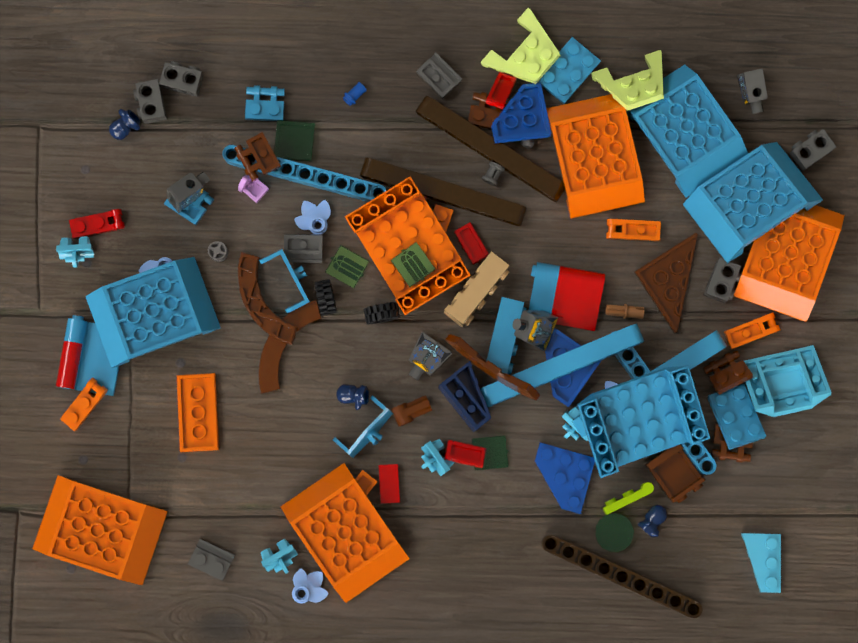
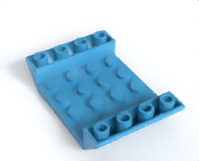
(689, 130)
(750, 199)
(152, 310)
(642, 418)

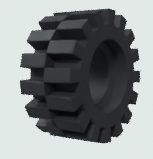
(325, 297)
(381, 313)

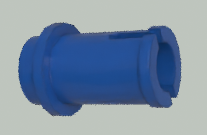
(354, 94)

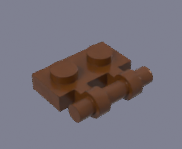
(480, 115)
(262, 153)
(729, 377)
(723, 454)

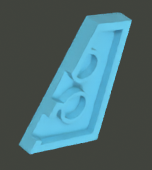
(765, 558)

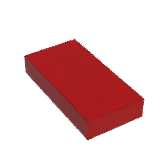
(501, 90)
(471, 243)
(465, 453)
(389, 483)

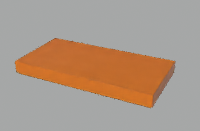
(197, 412)

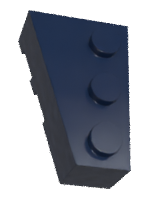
(465, 396)

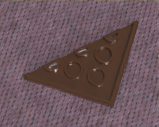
(668, 279)

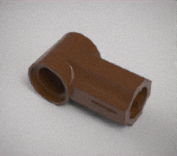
(409, 411)

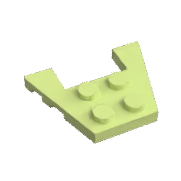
(531, 58)
(637, 88)

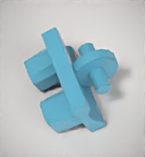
(77, 252)
(569, 416)
(433, 459)
(279, 560)

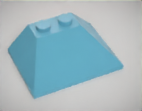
(787, 382)

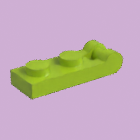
(628, 497)

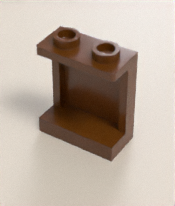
(675, 473)

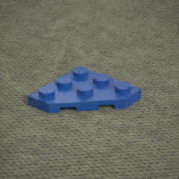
(523, 116)
(568, 386)
(565, 474)

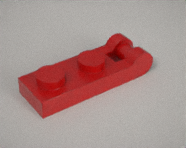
(96, 224)

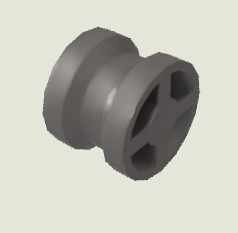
(214, 250)

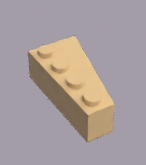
(477, 289)

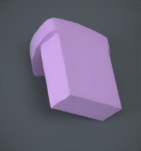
(254, 189)

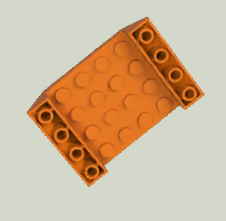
(596, 155)
(395, 223)
(791, 262)
(99, 531)
(344, 533)

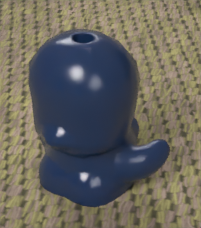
(121, 127)
(351, 394)
(653, 519)

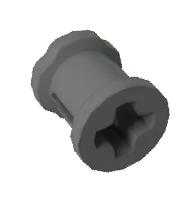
(493, 173)

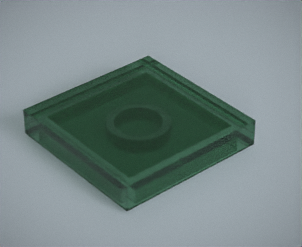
(294, 140)

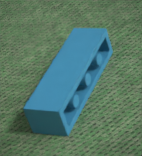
(503, 336)

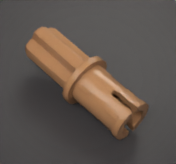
(625, 311)

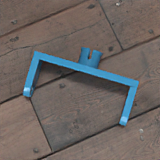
(295, 274)
(369, 433)

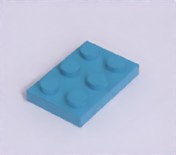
(569, 70)
(736, 417)

